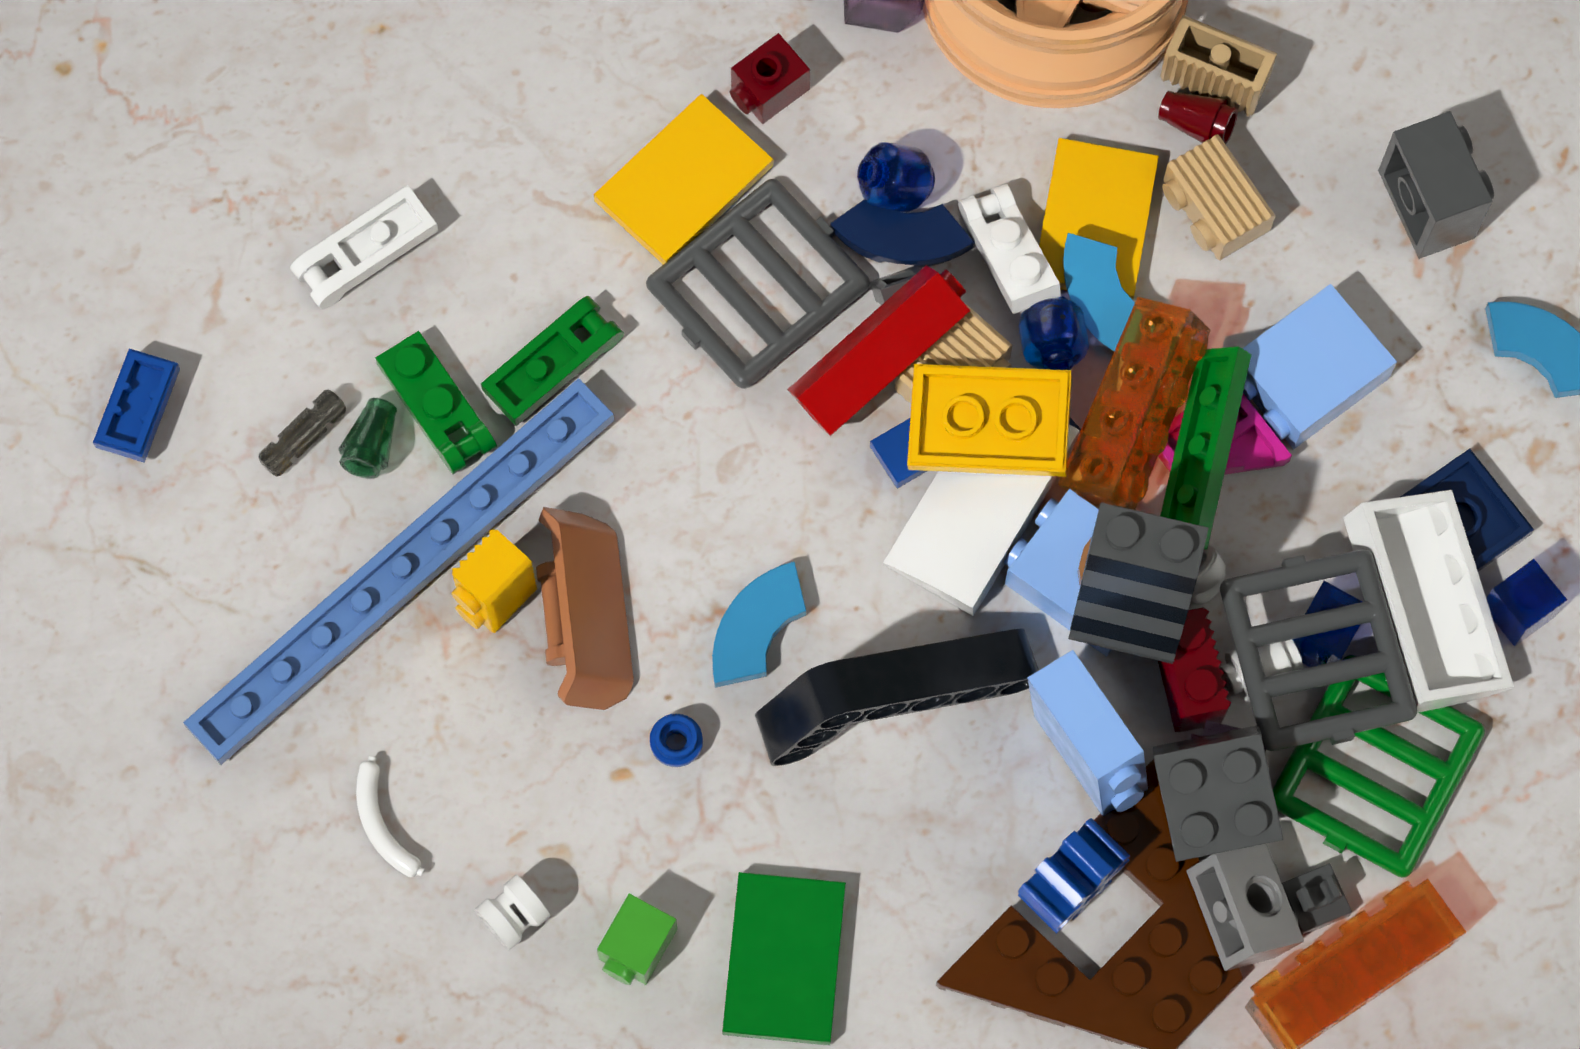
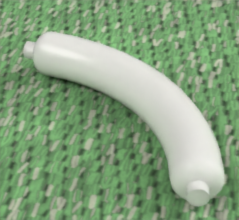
(374, 824)

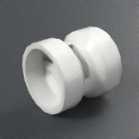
(503, 921)

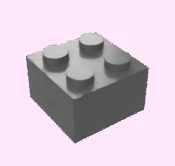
(1436, 184)
(1217, 793)

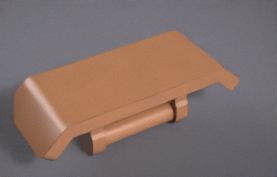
(585, 610)

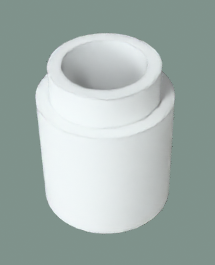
(1275, 659)

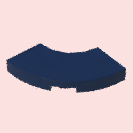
(902, 237)

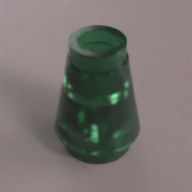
(369, 441)

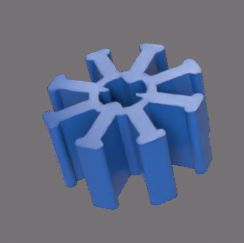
(1073, 875)

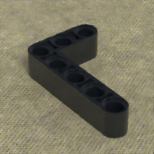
(891, 685)

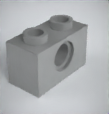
(1245, 906)

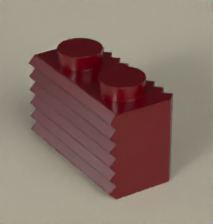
(1194, 678)

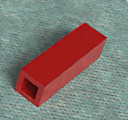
(880, 348)

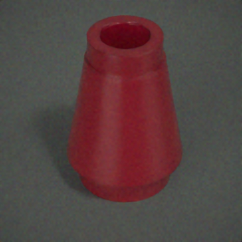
(1198, 115)

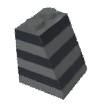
(1137, 582)

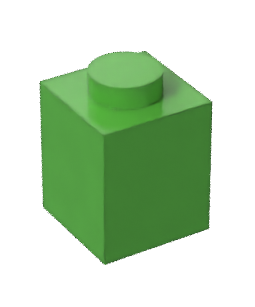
(636, 941)

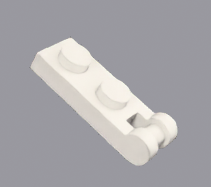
(365, 246)
(1009, 249)

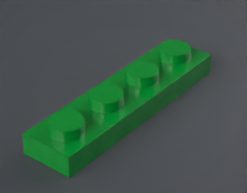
(1206, 437)

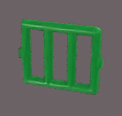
(1422, 818)

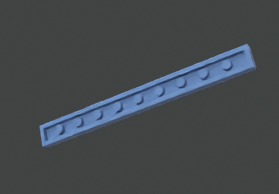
(398, 571)

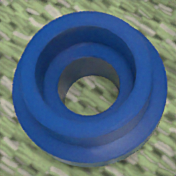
(671, 725)

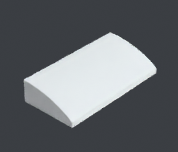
(967, 530)
(1433, 597)

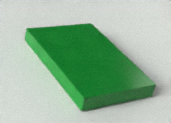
(784, 958)

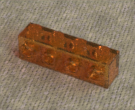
(1136, 404)
(1355, 967)

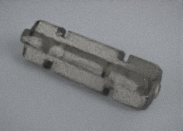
(302, 432)

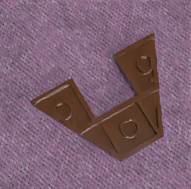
(1149, 989)

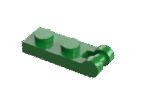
(550, 360)
(434, 401)

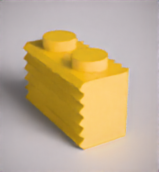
(492, 582)

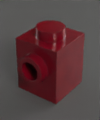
(769, 79)

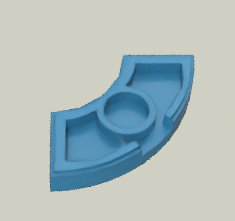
(1096, 287)
(1539, 340)
(753, 622)

